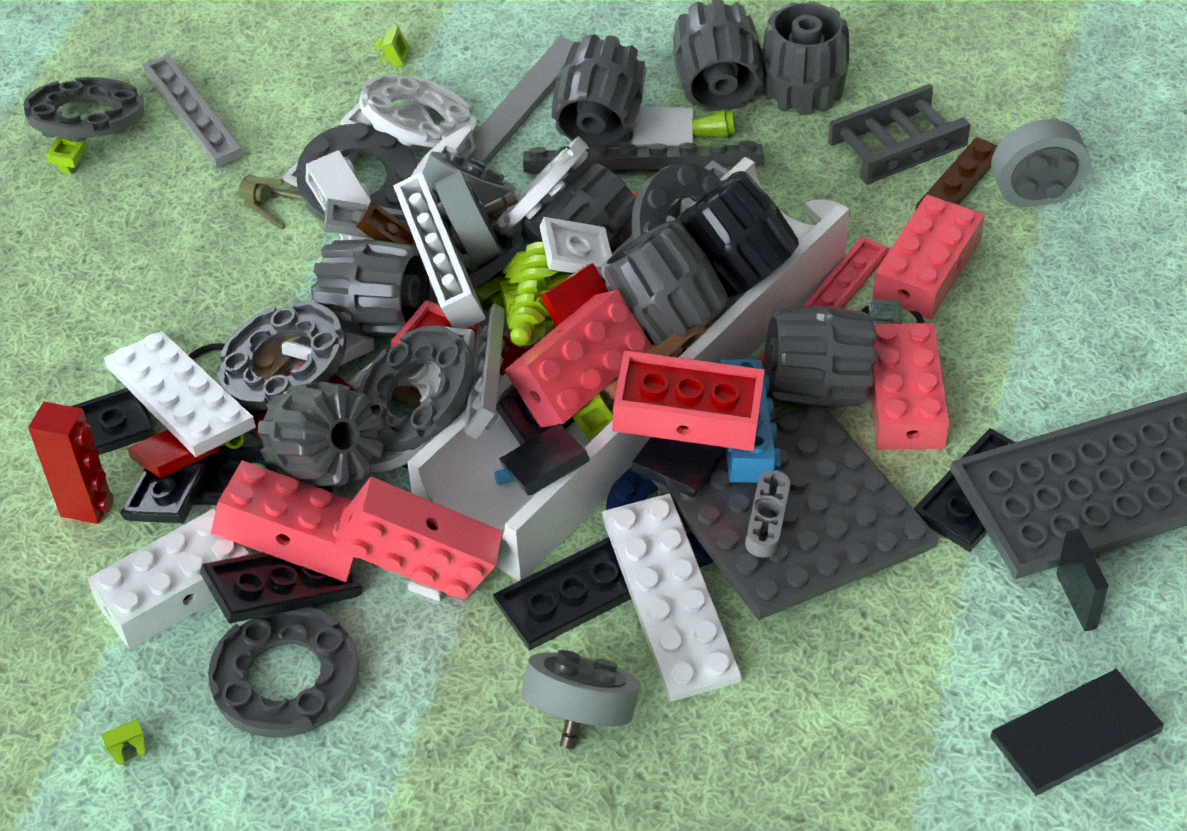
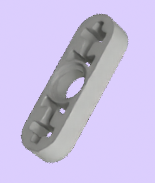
(759, 522)

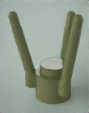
(257, 190)

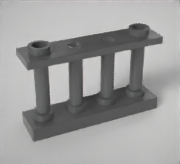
(904, 154)

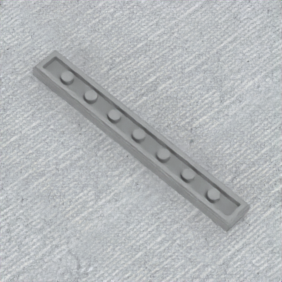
(519, 103)

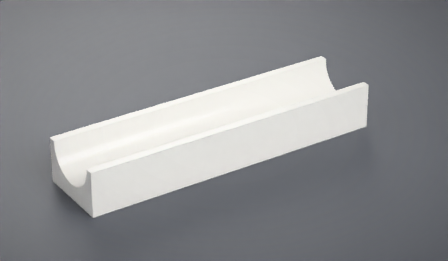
(460, 469)

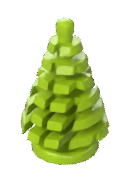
(520, 296)

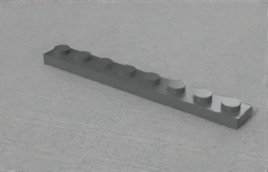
(654, 156)

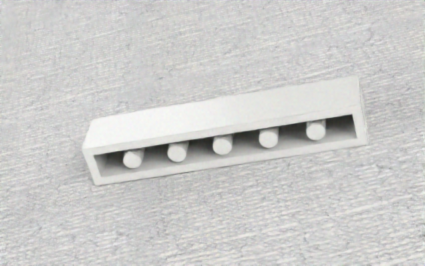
(439, 253)

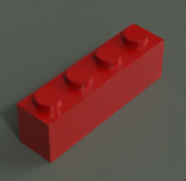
(71, 462)

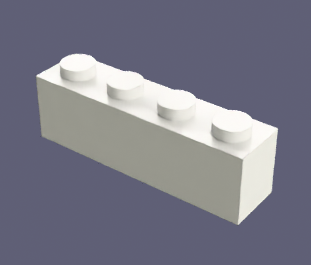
(336, 179)

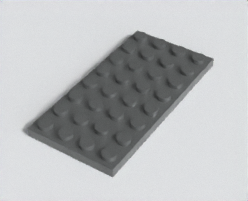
(1105, 476)

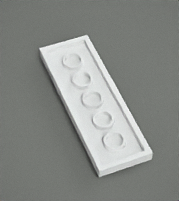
(179, 393)
(670, 598)

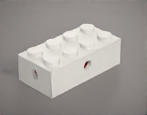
(161, 580)

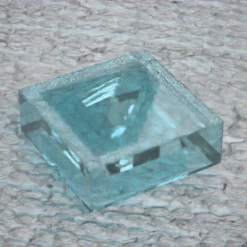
(885, 311)

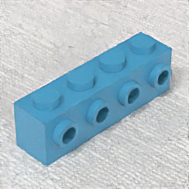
(749, 465)

